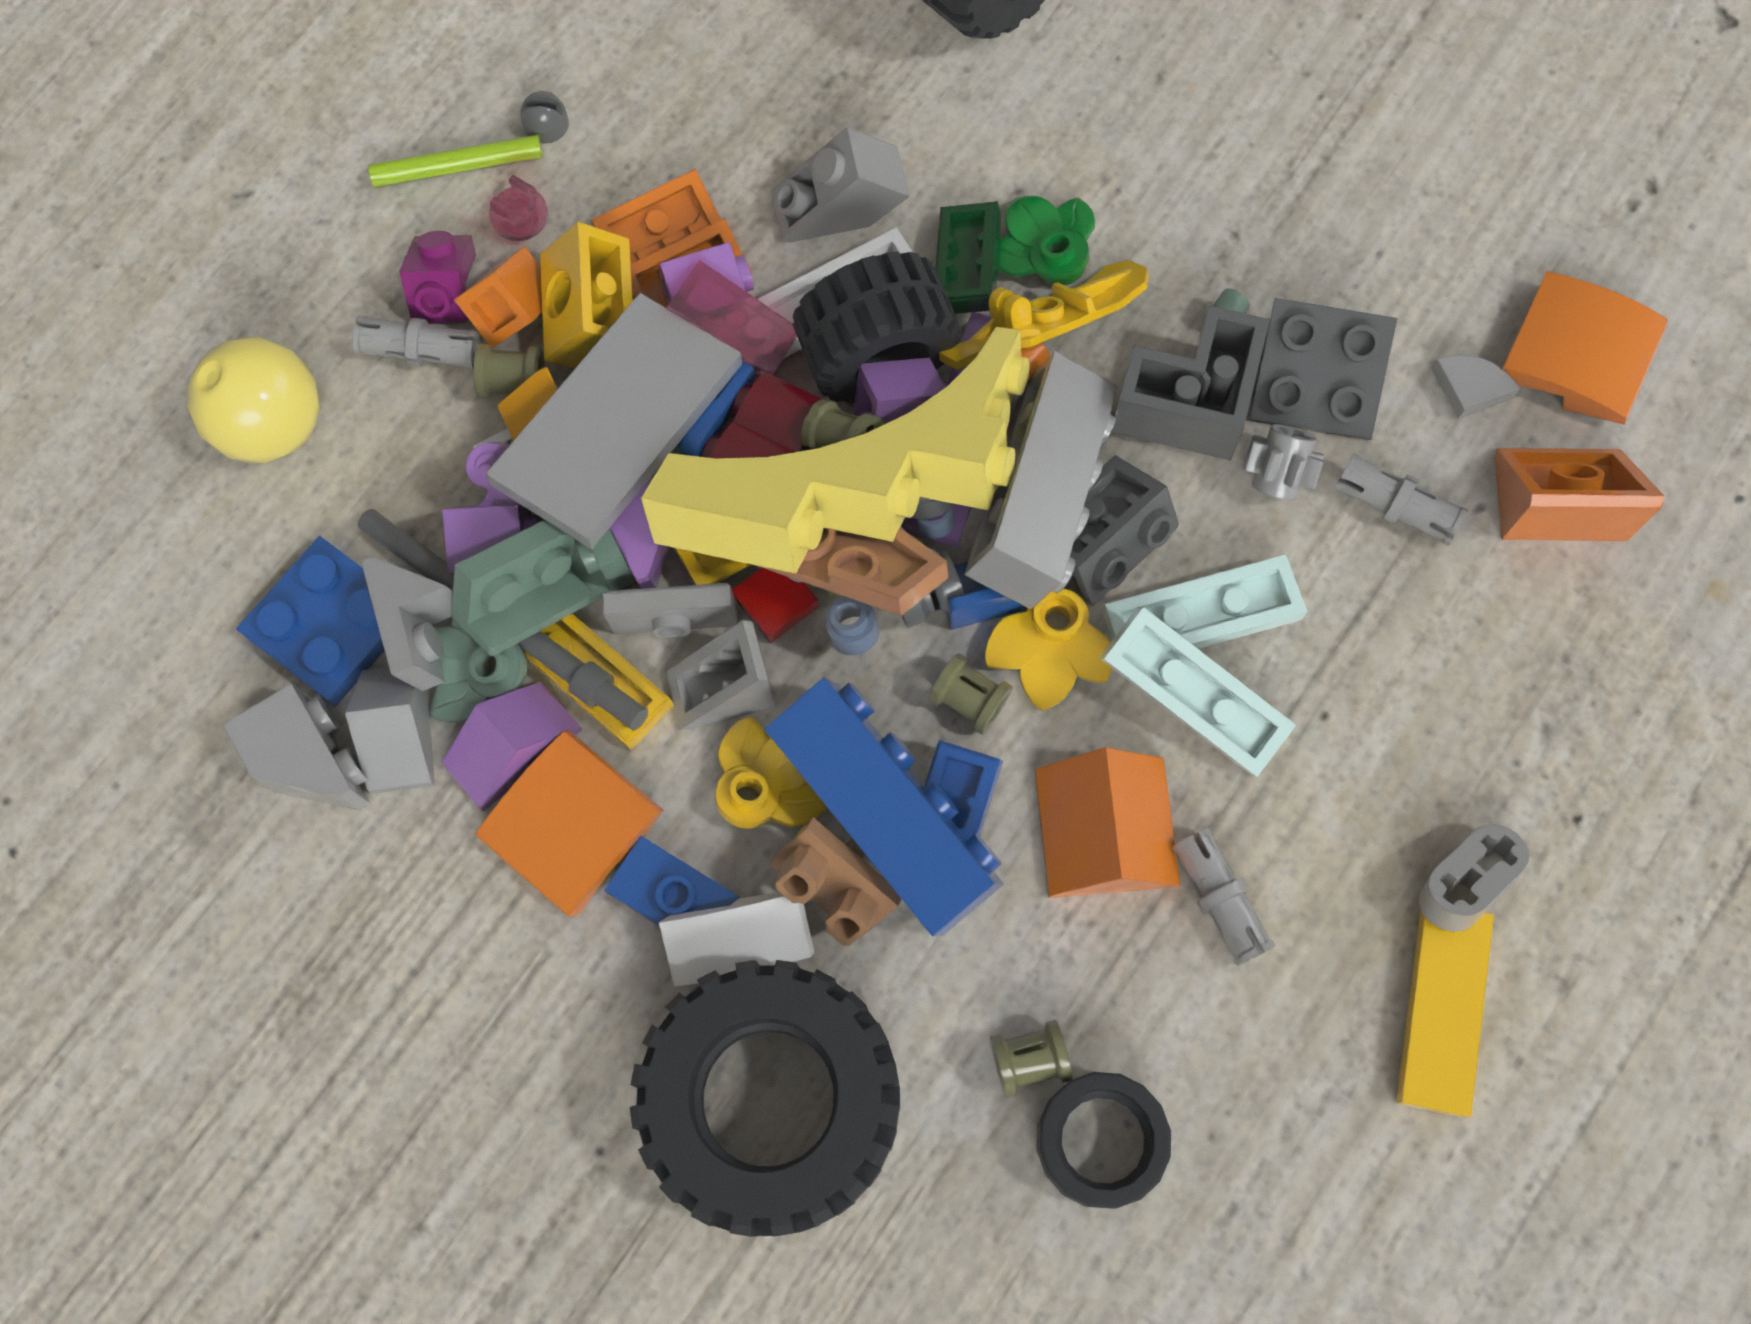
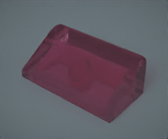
(734, 318)

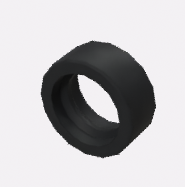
(1151, 1120)

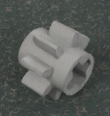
(1284, 462)

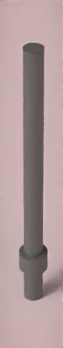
(585, 680)

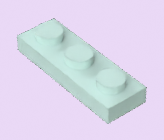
(1220, 604)
(1197, 691)

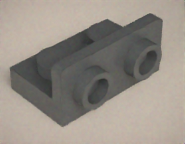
(1125, 524)

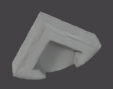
(1473, 383)

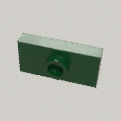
(969, 254)

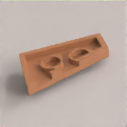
(873, 569)

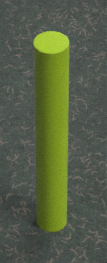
(455, 161)

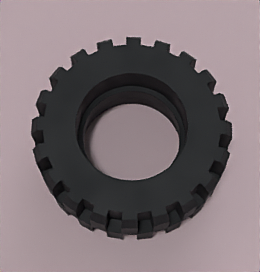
(673, 1081)

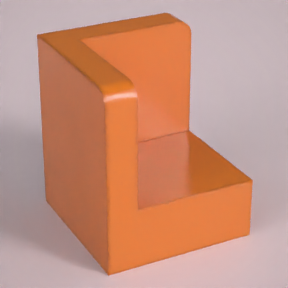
(504, 297)

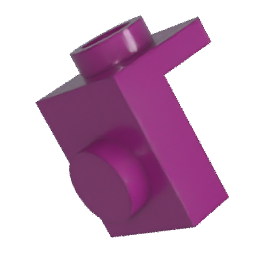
(436, 275)

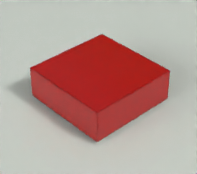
(774, 602)

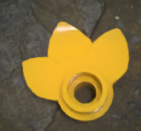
(1049, 656)
(757, 763)

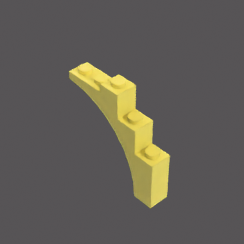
(864, 486)

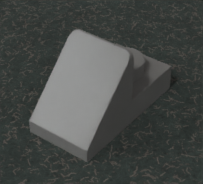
(405, 612)

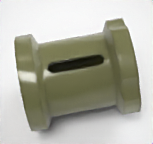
(504, 370)
(830, 425)
(970, 693)
(1031, 1058)

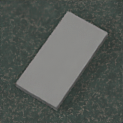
(614, 420)

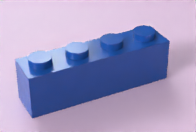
(884, 805)

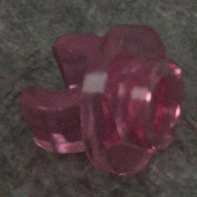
(518, 211)

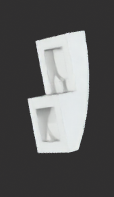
(748, 930)

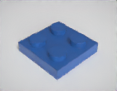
(319, 622)

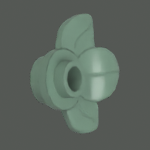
(468, 674)

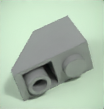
(840, 188)
(293, 753)

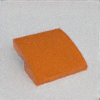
(665, 226)
(1586, 347)
(568, 822)

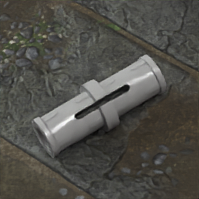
(415, 341)
(1401, 499)
(1223, 896)

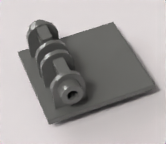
(1323, 368)

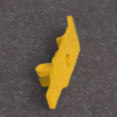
(1055, 315)

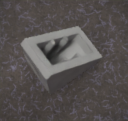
(721, 680)
(391, 732)

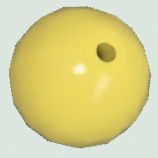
(253, 400)

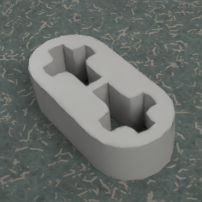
(1483, 886)

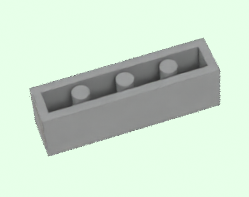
(1041, 512)

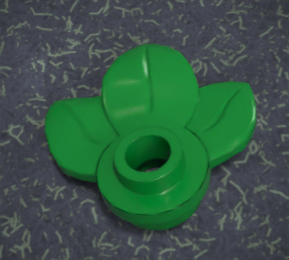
(1046, 239)

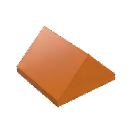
(1572, 494)
(1106, 824)

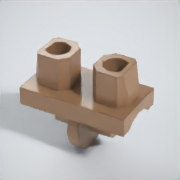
(836, 879)

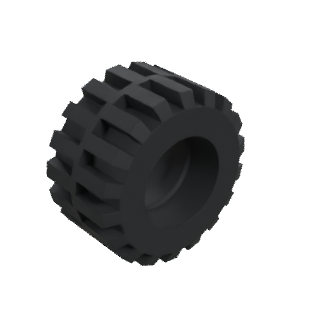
(871, 314)

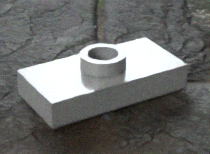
(670, 610)

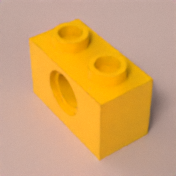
(583, 290)

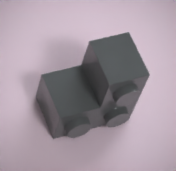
(1197, 400)

